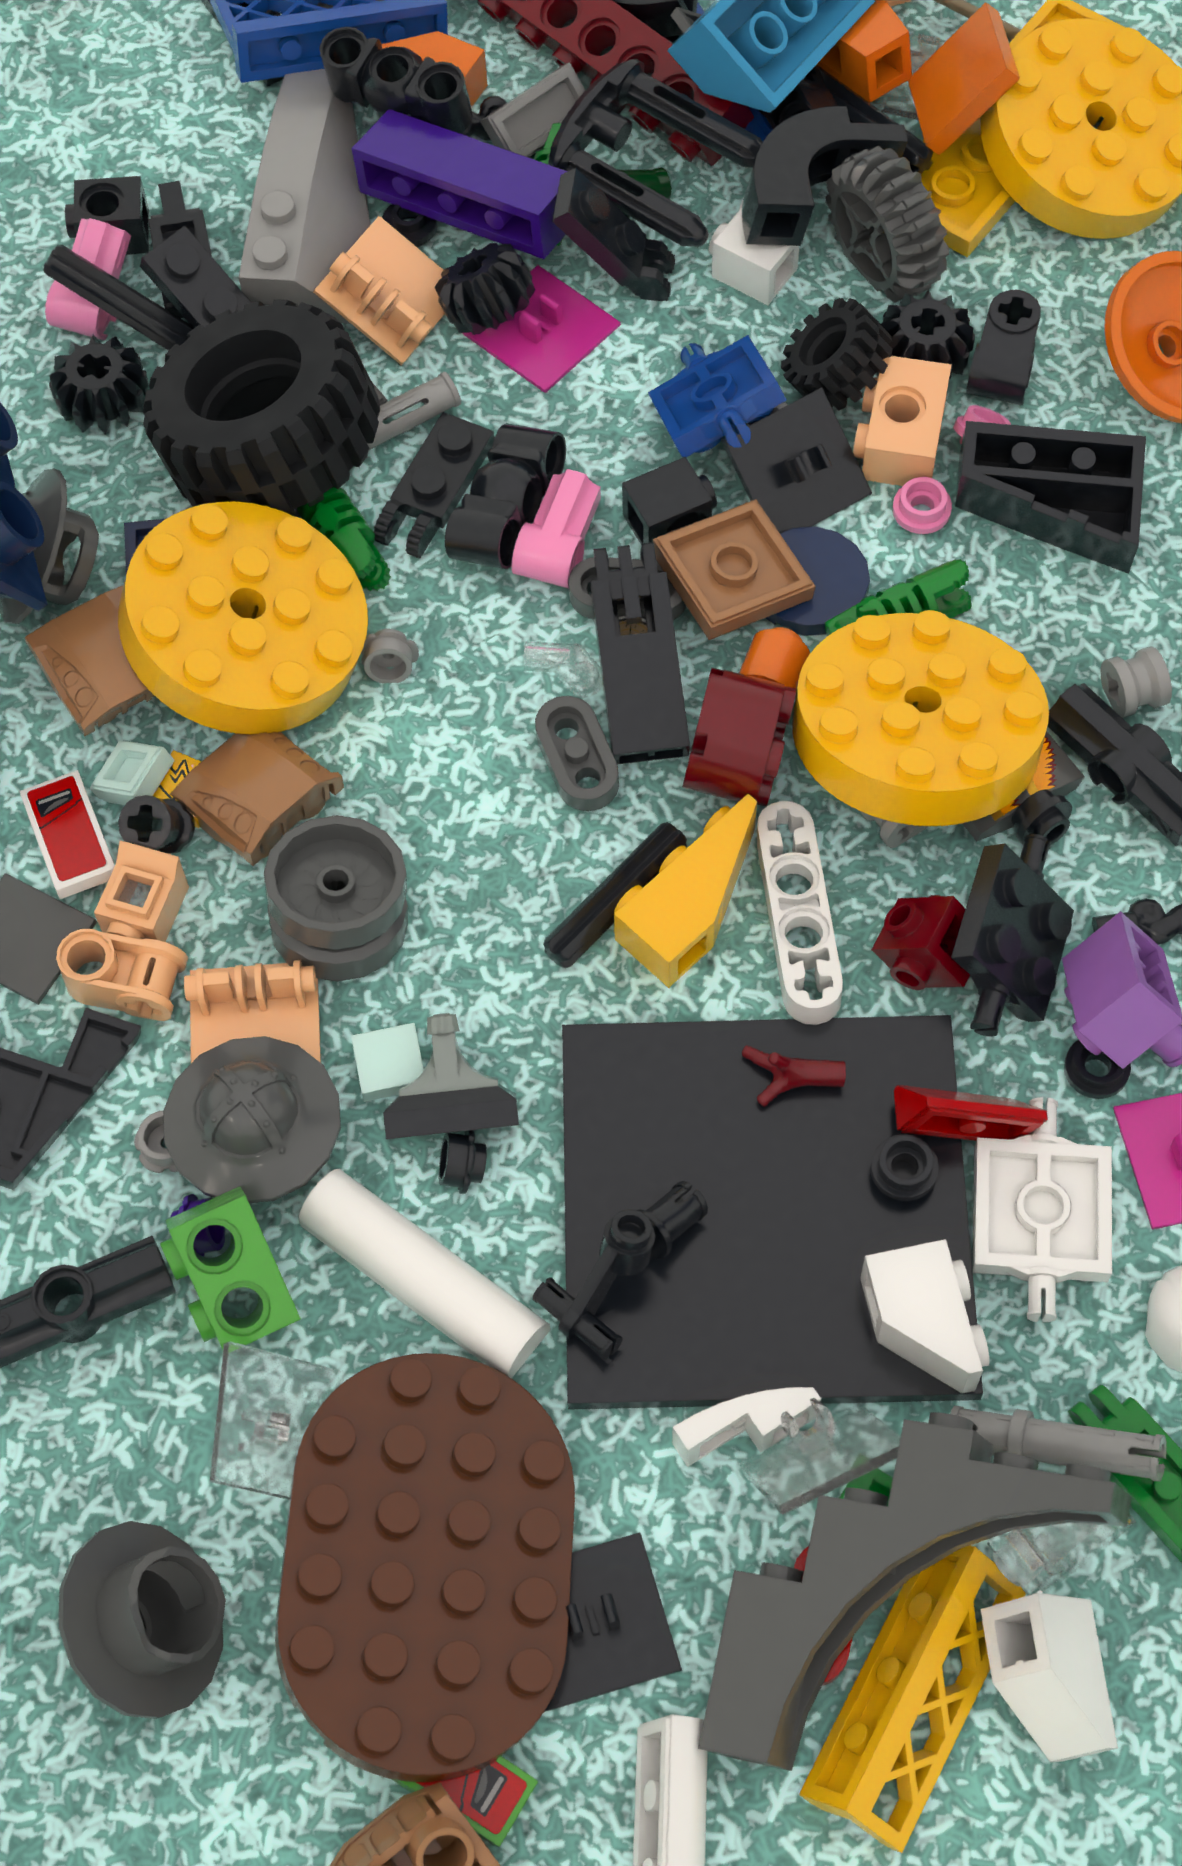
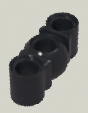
(395, 80)
(504, 495)

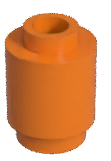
(776, 656)

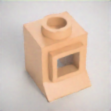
(142, 893)

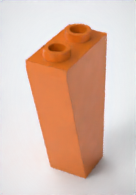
(872, 53)

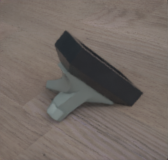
(449, 1092)

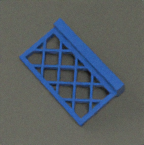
(290, 43)

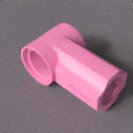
(106, 249)
(556, 538)

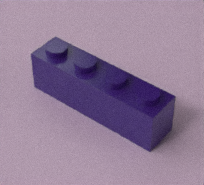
(460, 182)

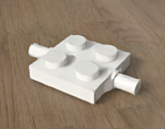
(1042, 1211)

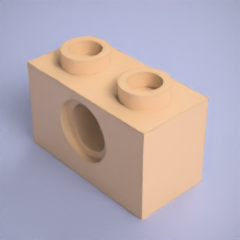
(903, 422)

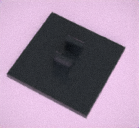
(613, 1624)

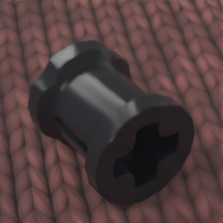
(137, 820)

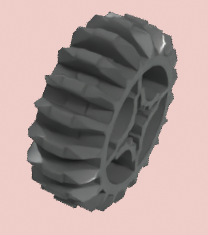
(887, 222)

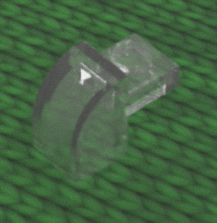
(1049, 1554)

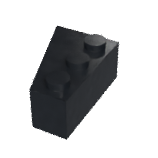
(1057, 486)

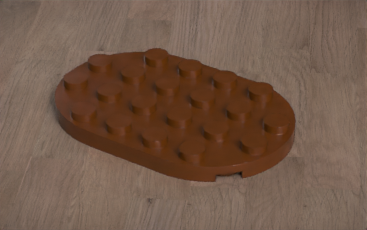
(426, 1567)

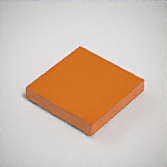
(963, 79)

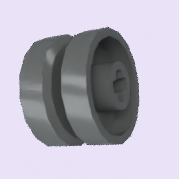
(337, 897)

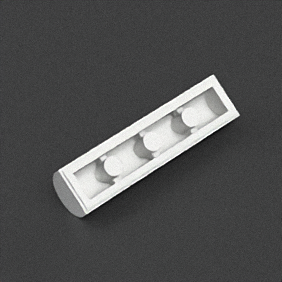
(422, 1273)
(670, 1793)

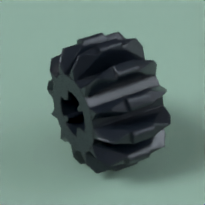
(485, 288)
(930, 331)
(98, 383)

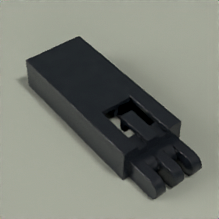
(639, 669)

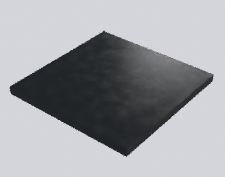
(774, 1269)

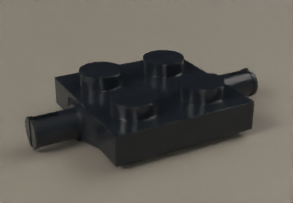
(1012, 934)

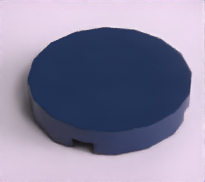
(834, 568)

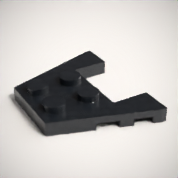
(45, 1098)

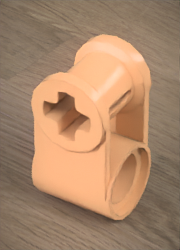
(134, 973)

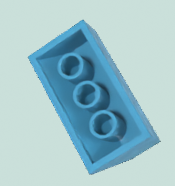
(761, 47)

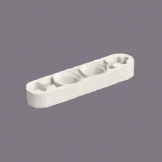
(803, 910)

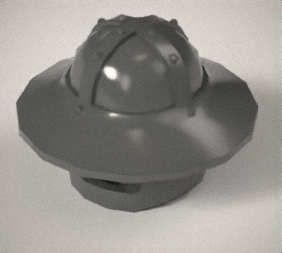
(60, 529)
(252, 1119)
(141, 1619)

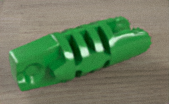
(350, 533)
(930, 590)

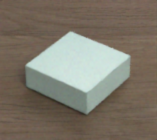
(131, 772)
(387, 1060)

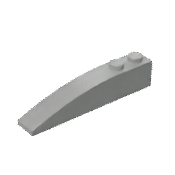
(303, 196)

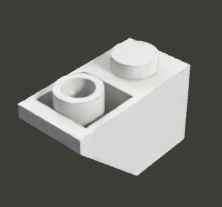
(749, 268)
(921, 1312)
(1051, 1672)

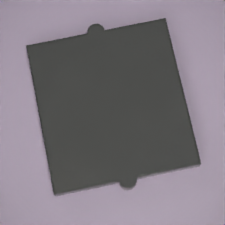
(30, 935)

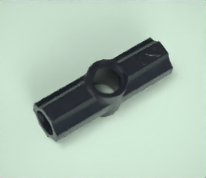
(1122, 757)
(110, 1290)

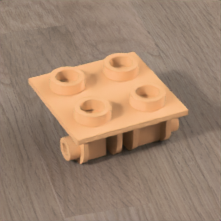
(385, 290)
(254, 1003)

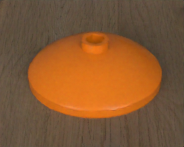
(1139, 318)

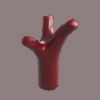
(795, 1072)

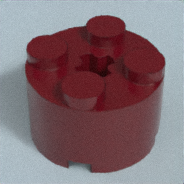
(739, 736)

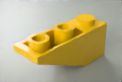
(683, 907)

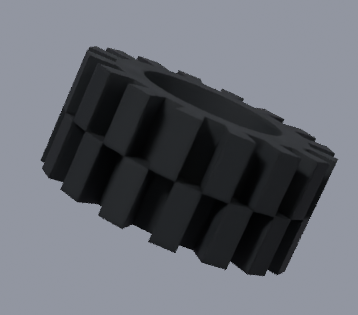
(837, 352)

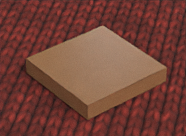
(733, 569)

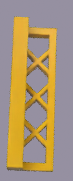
(899, 1683)

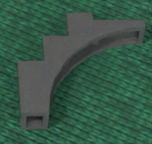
(793, 1624)

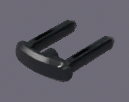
(599, 118)

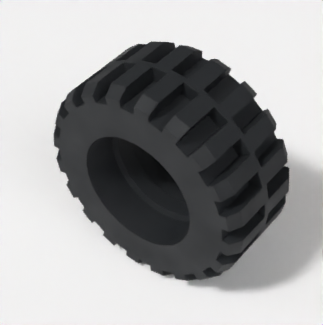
(262, 407)

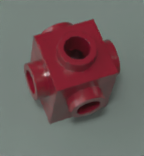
(920, 942)

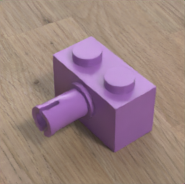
(1123, 995)

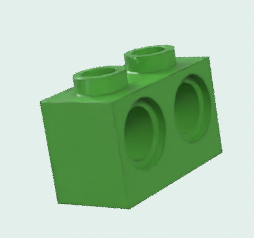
(243, 1264)

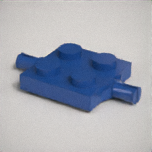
(716, 396)

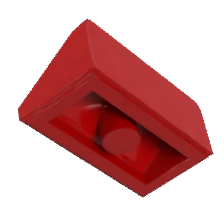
(963, 1114)

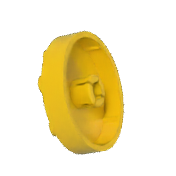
(1046, 140)
(242, 617)
(919, 718)

